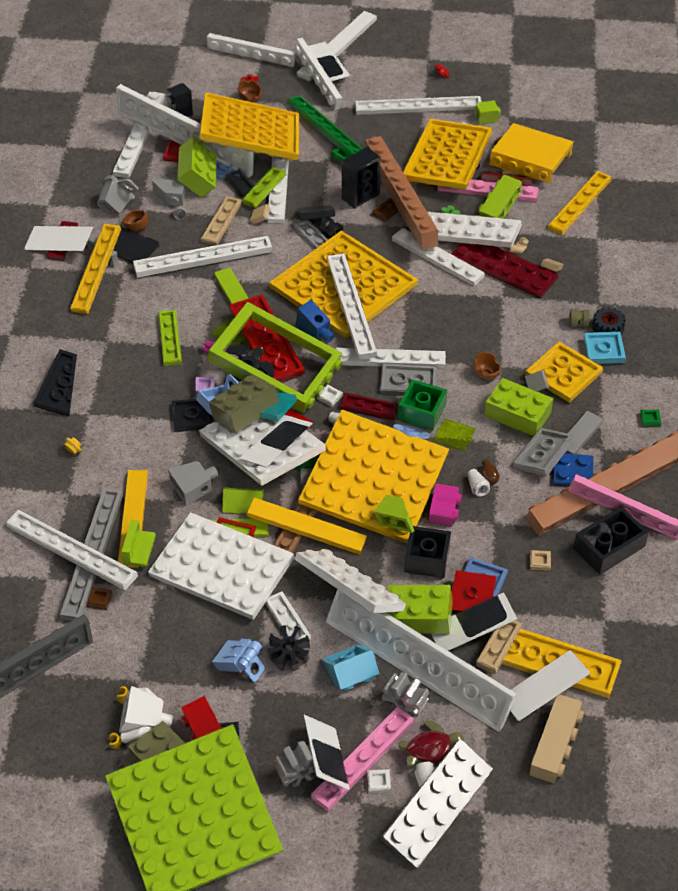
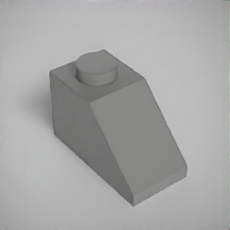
(169, 191)

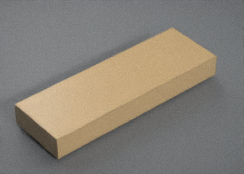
(498, 646)

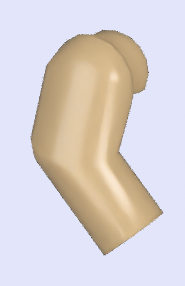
(519, 247)

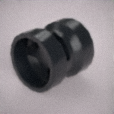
(329, 227)

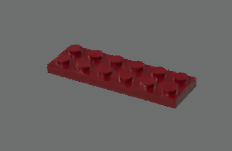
(507, 268)

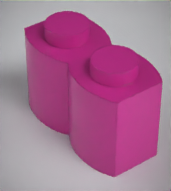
(443, 505)

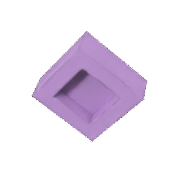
(204, 383)

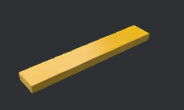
(579, 203)
(95, 268)
(134, 504)
(306, 526)

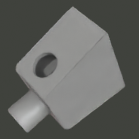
(192, 480)

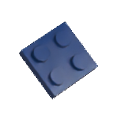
(569, 466)

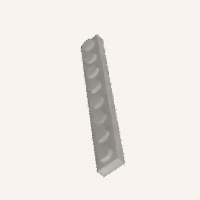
(97, 539)

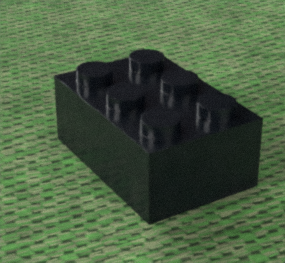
(361, 177)
(610, 540)

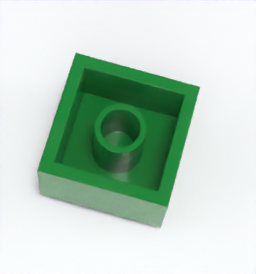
(422, 404)

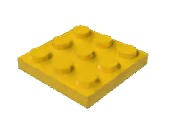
(566, 371)

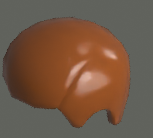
(249, 90)
(136, 220)
(484, 363)

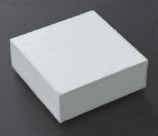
(330, 396)
(379, 781)

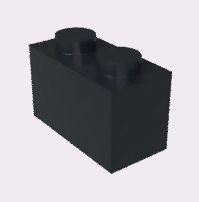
(180, 99)

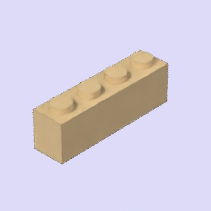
(556, 739)

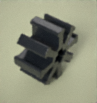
(281, 651)

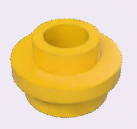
(72, 445)

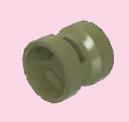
(579, 318)

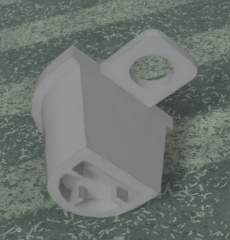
(115, 194)

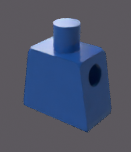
(313, 322)

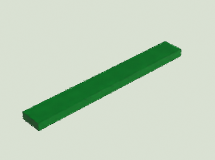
(324, 125)

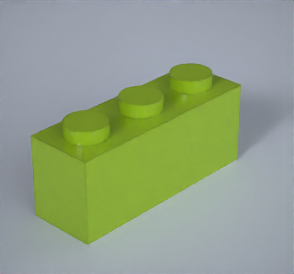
(501, 198)

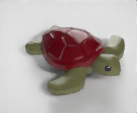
(429, 745)

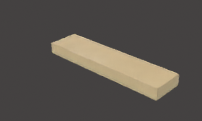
(221, 221)

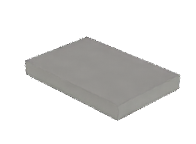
(397, 377)
(543, 452)

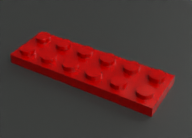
(275, 347)

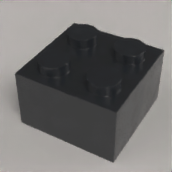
(427, 552)

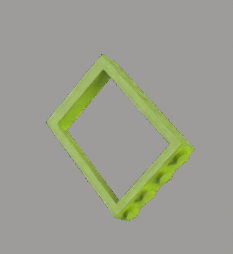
(242, 370)

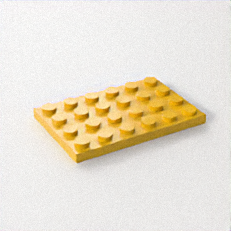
(447, 154)

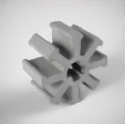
(405, 694)
(295, 765)

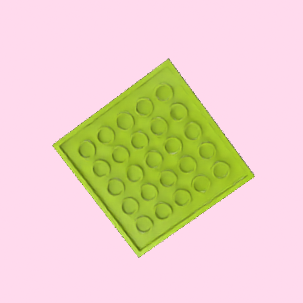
(194, 813)

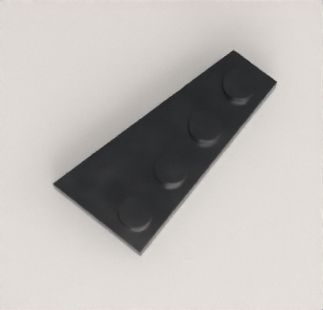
(57, 387)

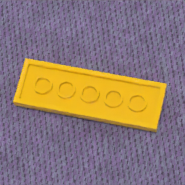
(534, 651)

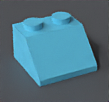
(351, 666)

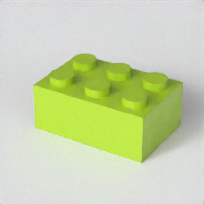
(197, 167)
(518, 407)
(426, 607)

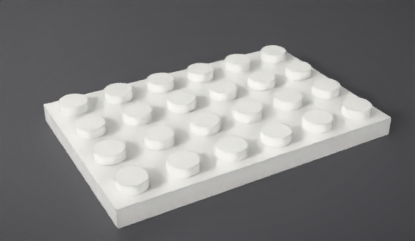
(234, 445)
(221, 565)

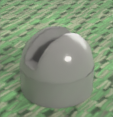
(183, 213)

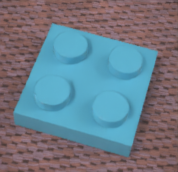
(604, 347)

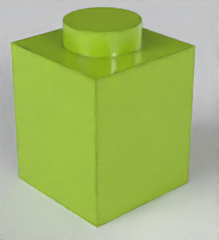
(487, 112)

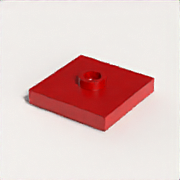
(471, 589)

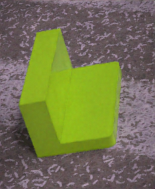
(240, 499)
(137, 545)

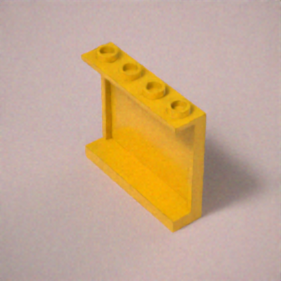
(530, 152)

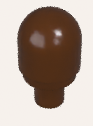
(490, 472)

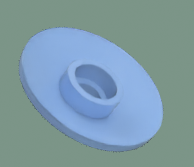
(412, 431)

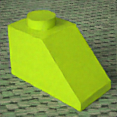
(394, 514)

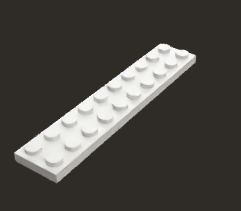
(177, 127)
(423, 660)

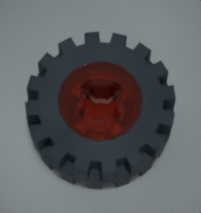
(608, 320)

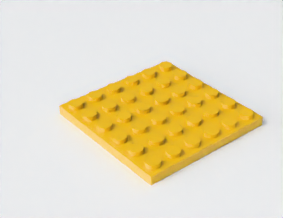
(250, 126)
(375, 279)
(364, 466)

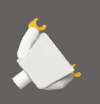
(140, 714)

